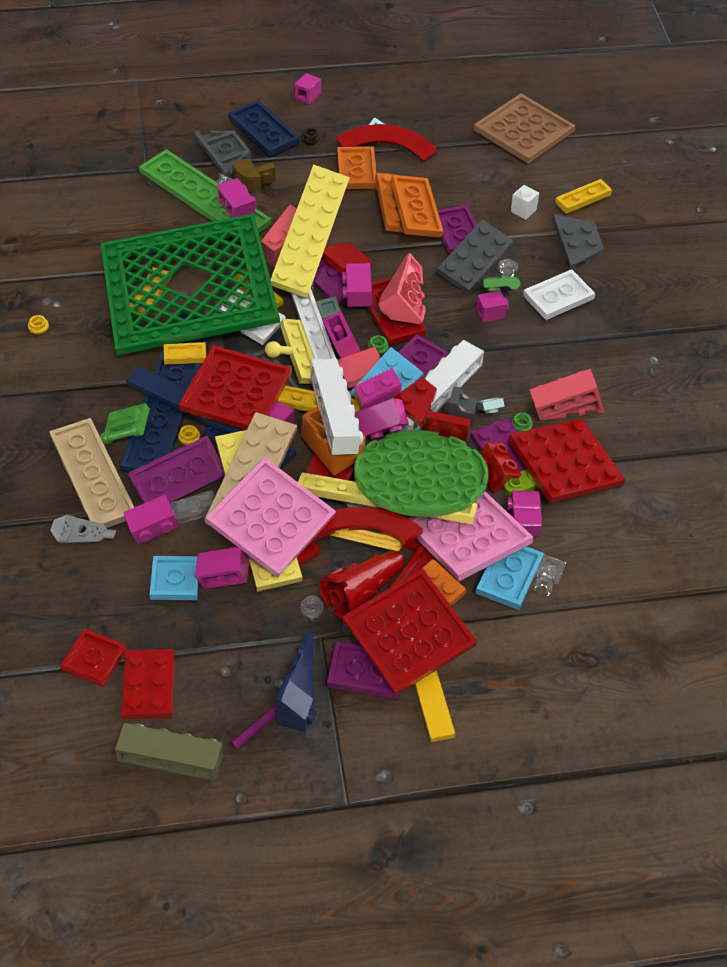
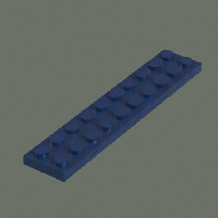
(163, 420)

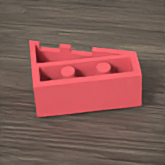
(275, 238)
(567, 396)

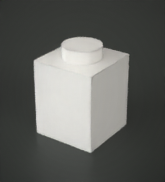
(524, 202)

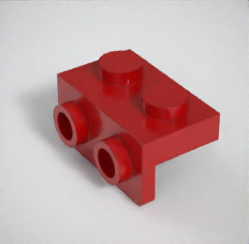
(447, 425)
(499, 465)

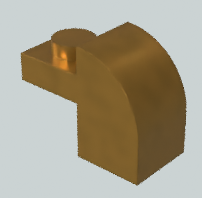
(253, 176)

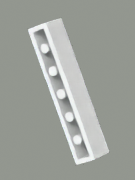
(451, 372)
(335, 407)

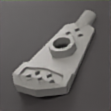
(68, 529)

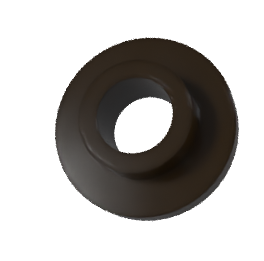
(310, 136)

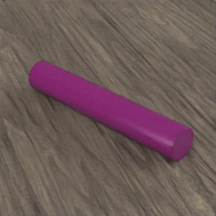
(254, 728)

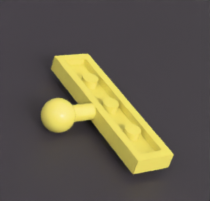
(297, 348)

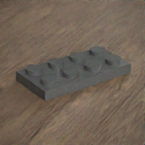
(475, 256)

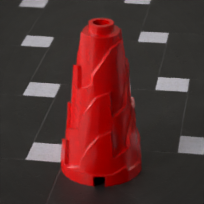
(359, 582)

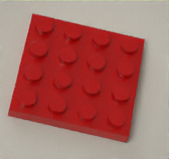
(234, 387)
(566, 460)
(409, 631)

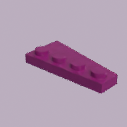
(329, 282)

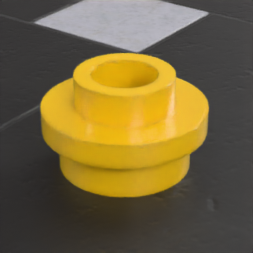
(38, 324)
(188, 434)

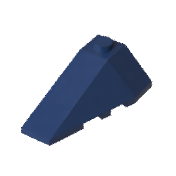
(296, 693)

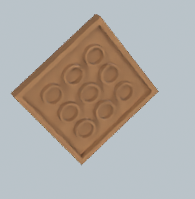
(524, 128)

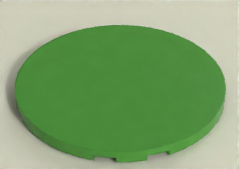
(421, 473)

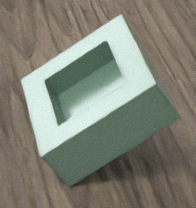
(328, 307)

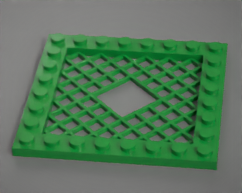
(117, 253)

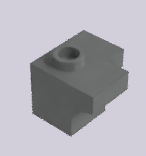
(461, 405)

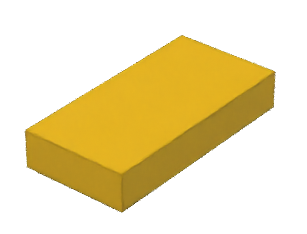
(184, 353)

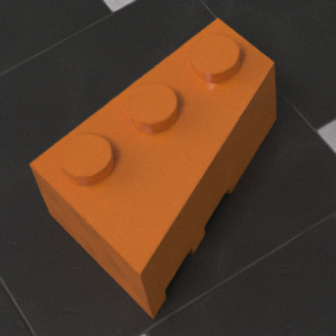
(315, 436)

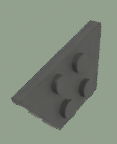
(223, 149)
(578, 239)

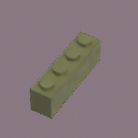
(169, 751)

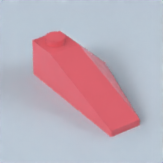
(403, 294)

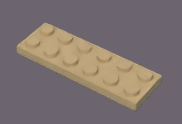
(263, 438)
(92, 472)

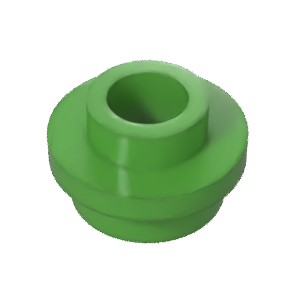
(379, 343)
(522, 422)

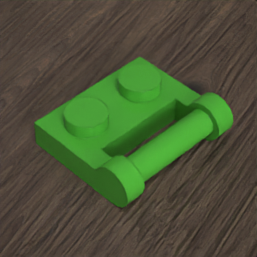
(495, 283)
(125, 423)

